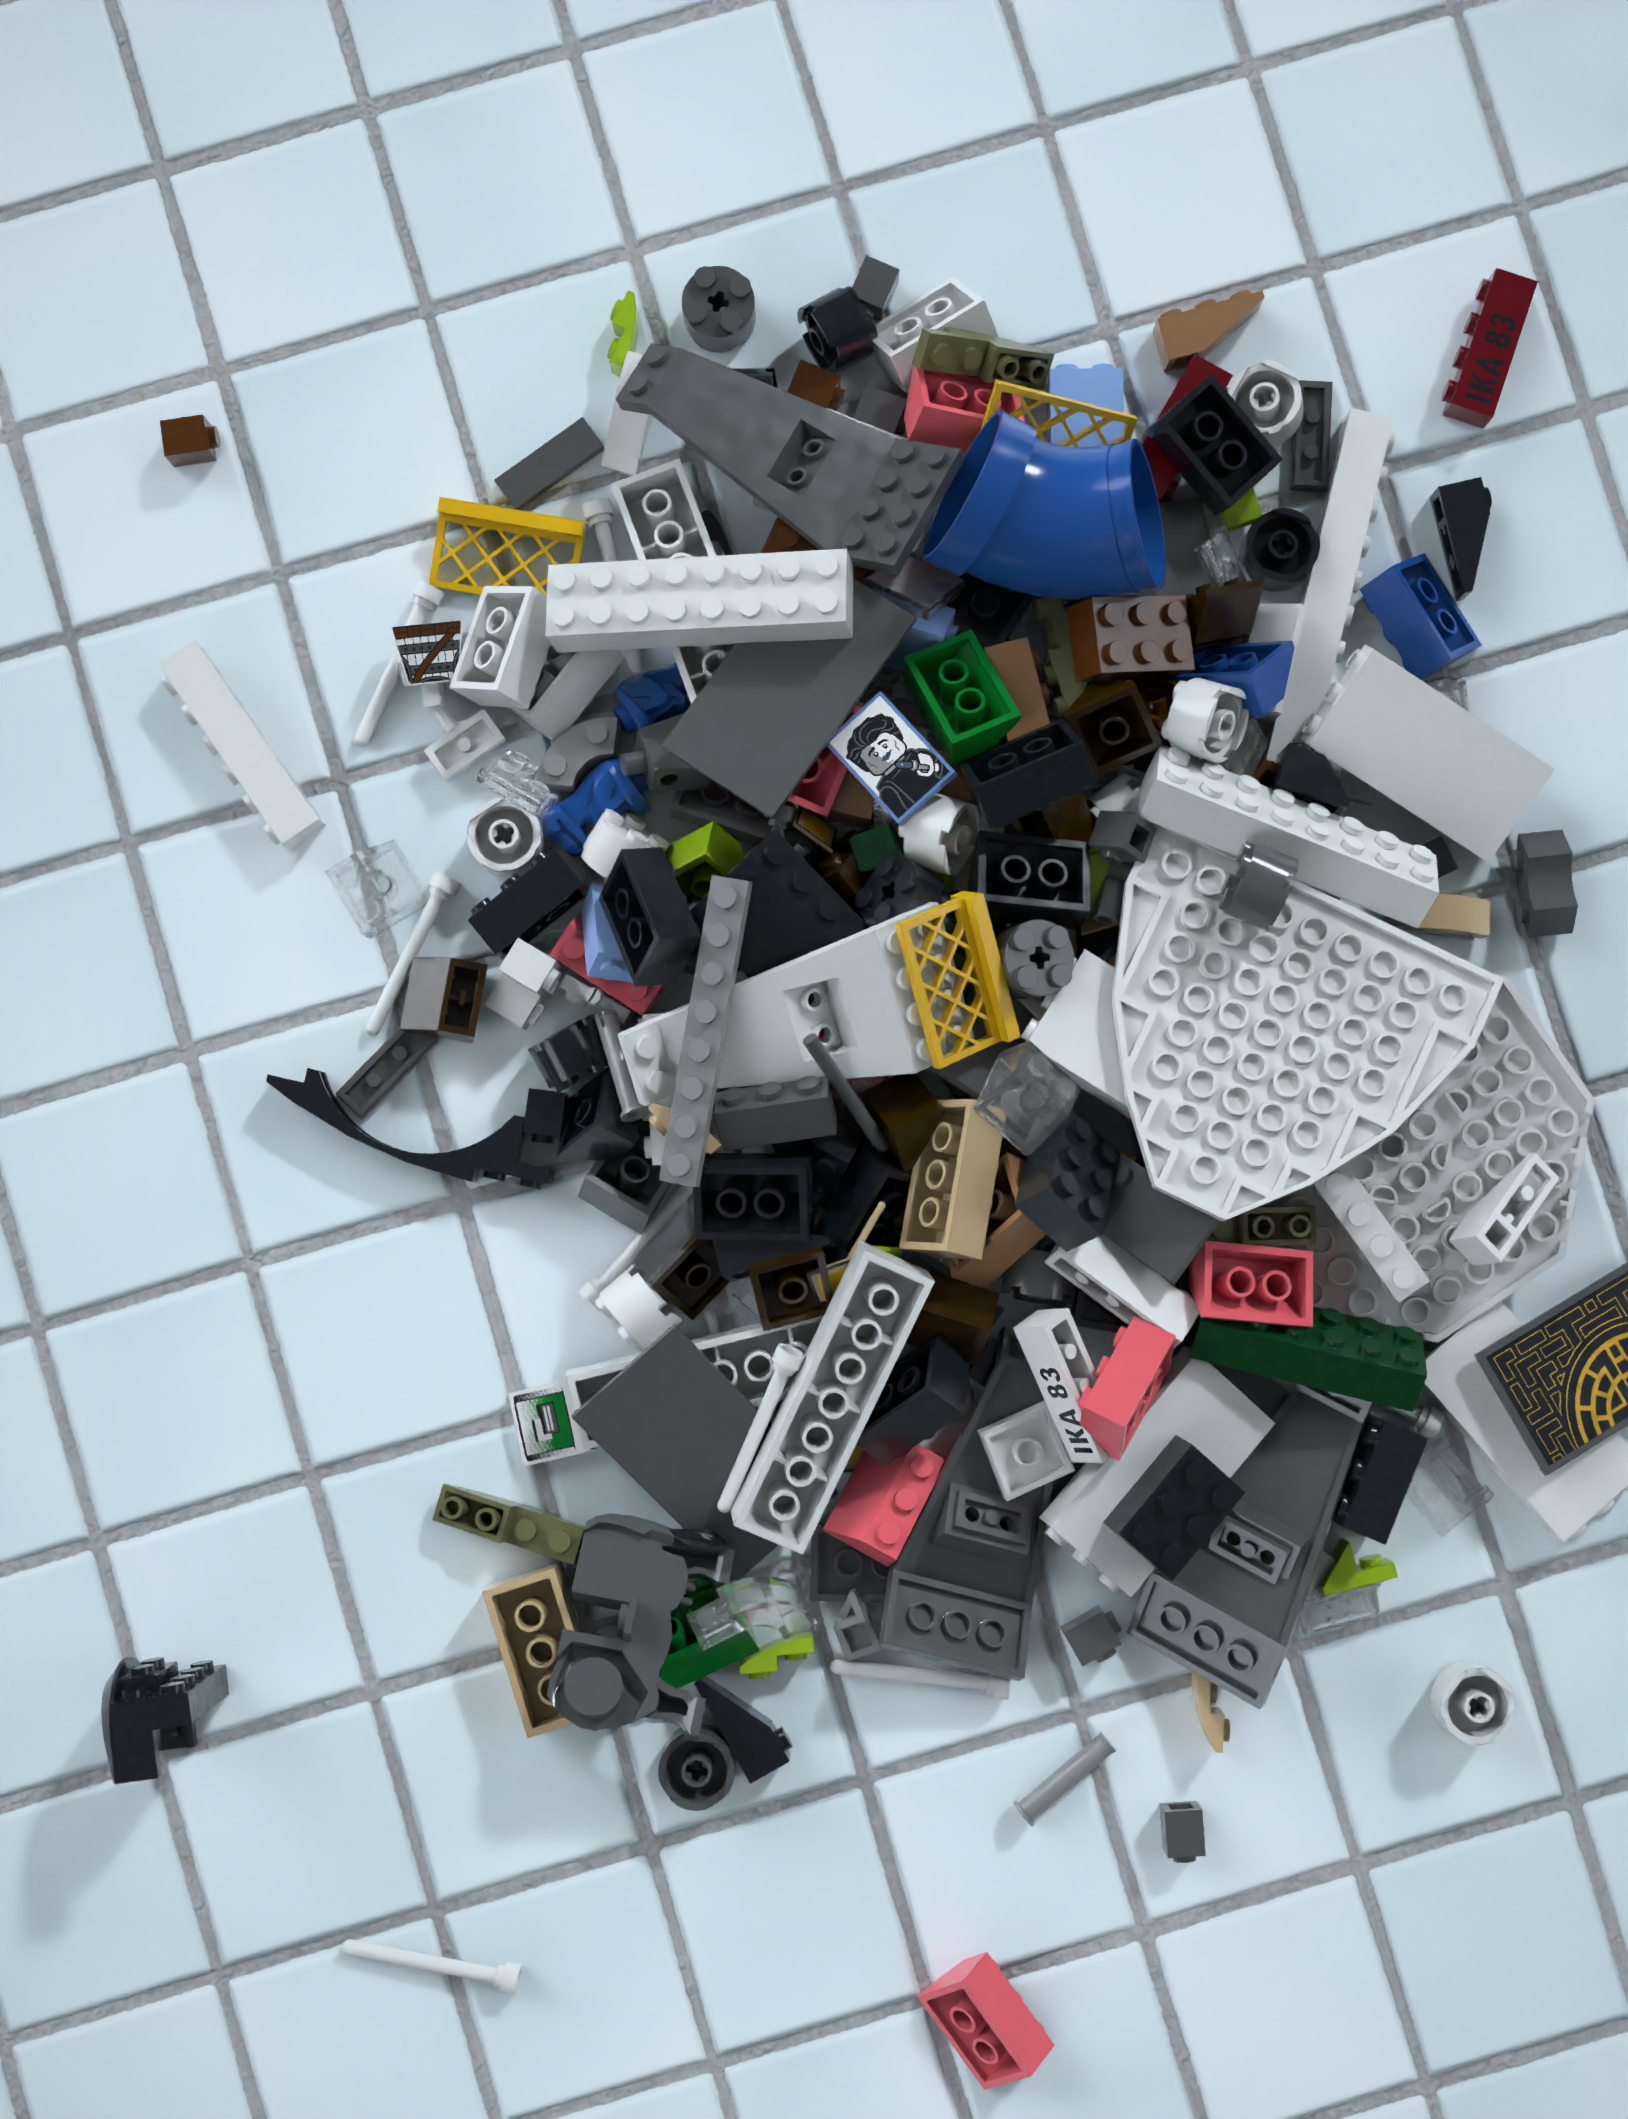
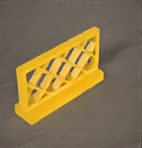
(1073, 407)
(501, 520)
(982, 963)

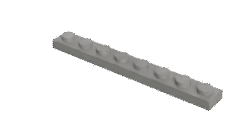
(705, 1031)

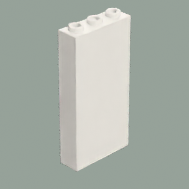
(1425, 752)
(1081, 1031)
(1465, 1395)
(1195, 1406)

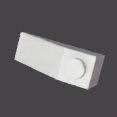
(626, 429)
(1504, 1212)

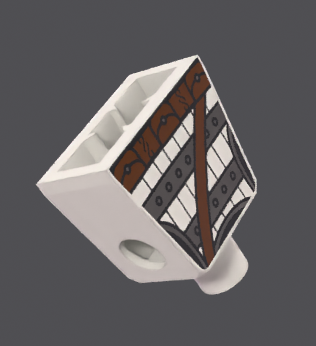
(427, 656)

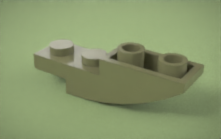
(982, 357)
(1059, 665)
(1269, 1226)
(509, 1523)

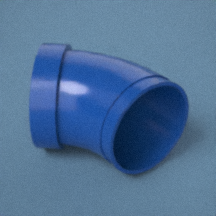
(1050, 516)

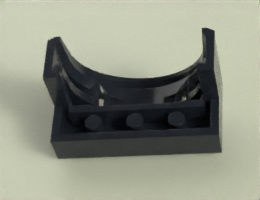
(155, 1710)

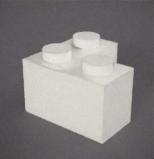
(524, 984)

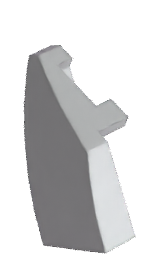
(856, 1628)

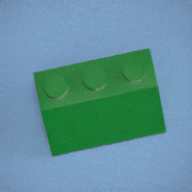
(960, 696)
(685, 1656)

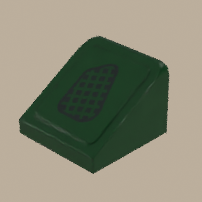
(873, 845)

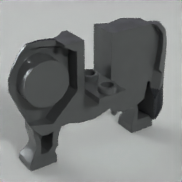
(643, 1574)

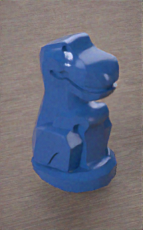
(650, 698)
(600, 790)

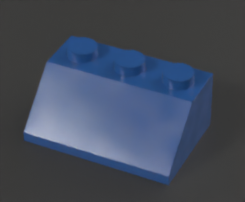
(1419, 616)
(1255, 668)

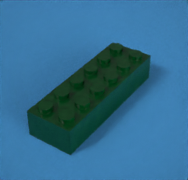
(1334, 1355)

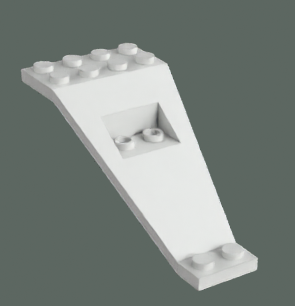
(858, 1001)

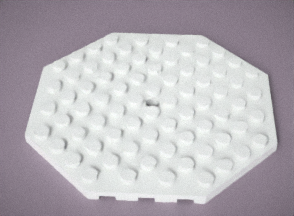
(1462, 1140)

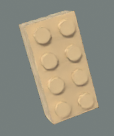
(953, 1186)
(528, 1626)

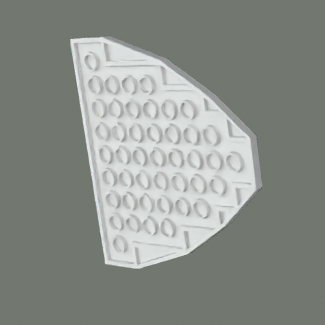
(1277, 1048)

